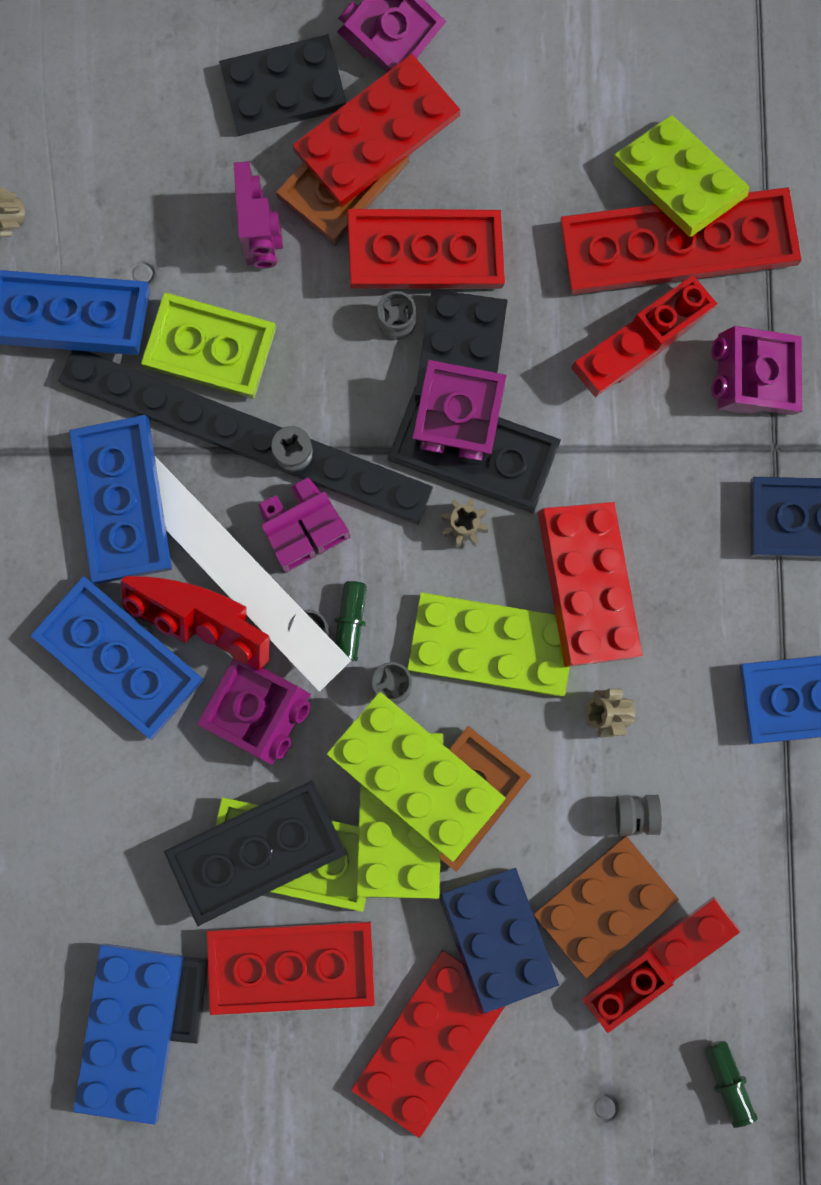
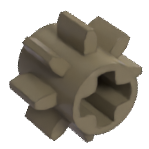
(11, 212)
(468, 512)
(610, 713)

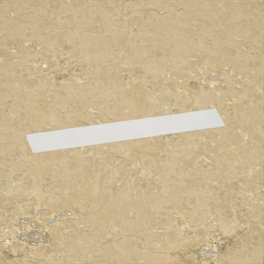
(248, 583)

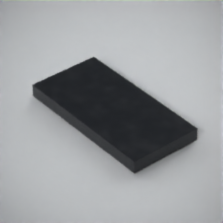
(509, 475)
(255, 853)

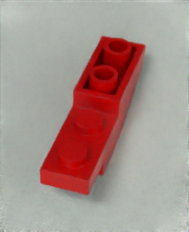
(644, 337)
(189, 610)
(660, 964)

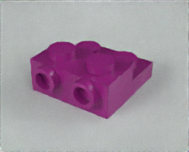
(389, 29)
(257, 225)
(758, 371)
(459, 409)
(255, 711)

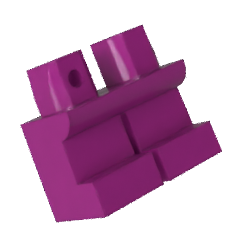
(314, 513)

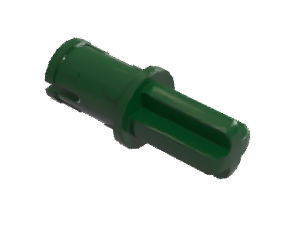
(351, 618)
(730, 1084)

